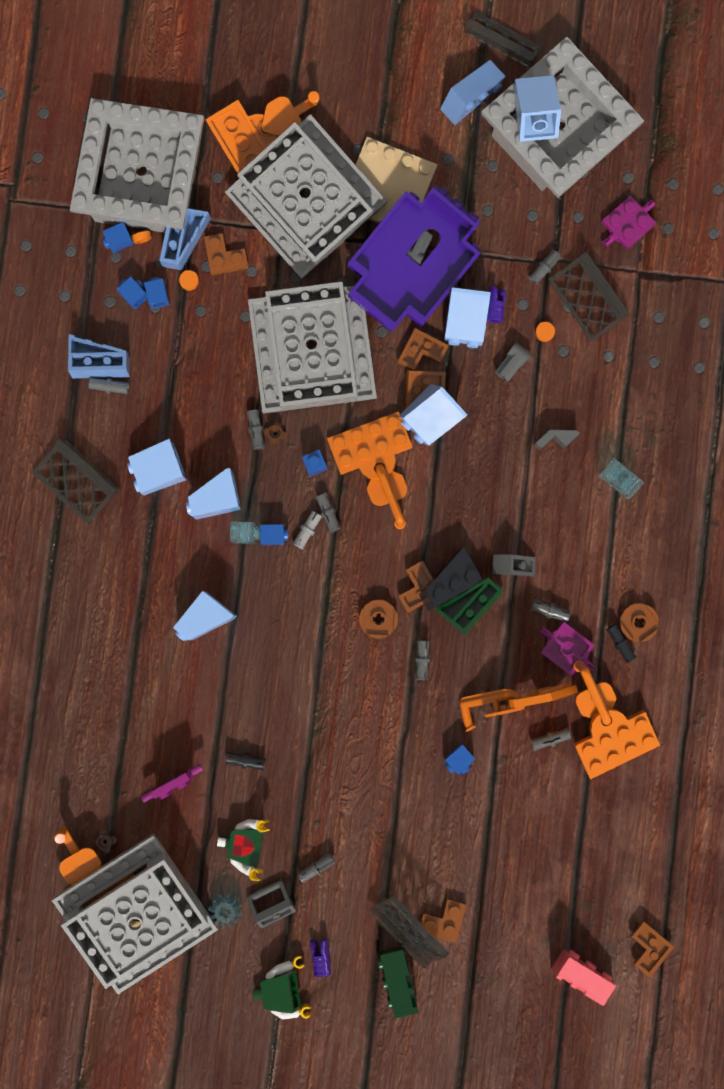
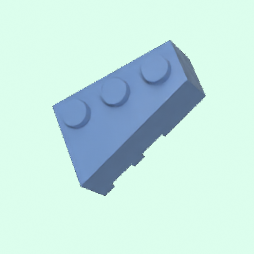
(472, 91)
(180, 243)
(96, 360)

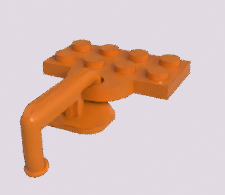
(242, 134)
(375, 448)
(515, 700)
(618, 737)
(81, 863)

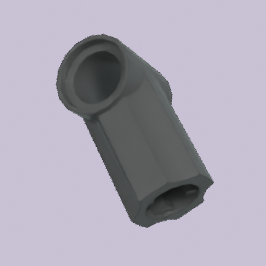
(418, 250)
(515, 359)

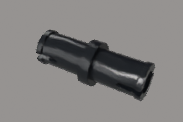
(621, 643)
(245, 761)

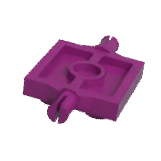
(628, 222)
(566, 647)
(167, 788)

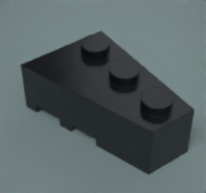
(451, 580)

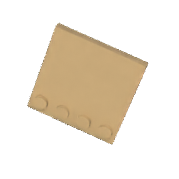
(394, 173)

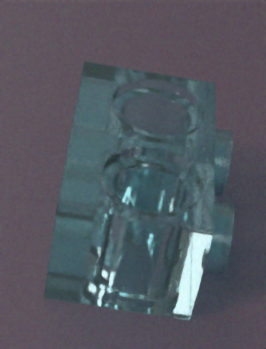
(621, 478)
(244, 533)

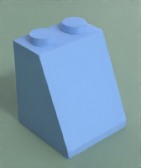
(537, 108)
(466, 317)
(431, 414)
(156, 468)
(215, 497)
(202, 617)

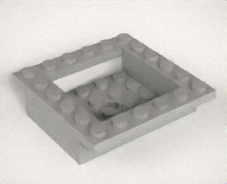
(592, 117)
(139, 137)
(319, 224)
(302, 377)
(157, 897)

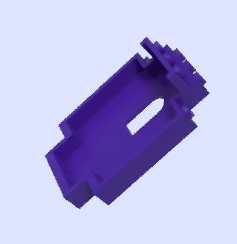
(396, 284)

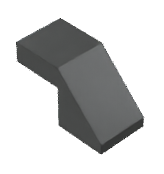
(562, 437)

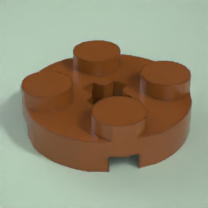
(371, 610)
(649, 624)

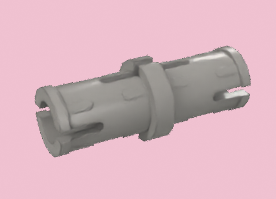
(307, 530)

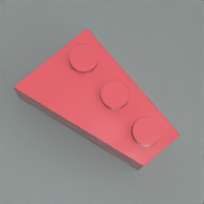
(583, 976)

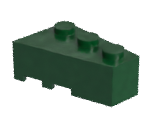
(469, 607)
(398, 982)

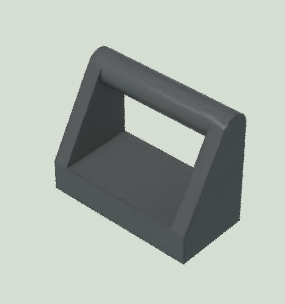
(275, 912)

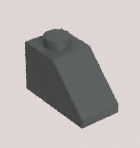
(513, 565)

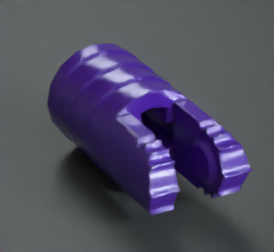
(496, 305)
(321, 960)

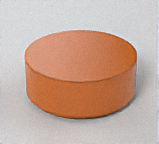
(141, 237)
(189, 280)
(545, 331)

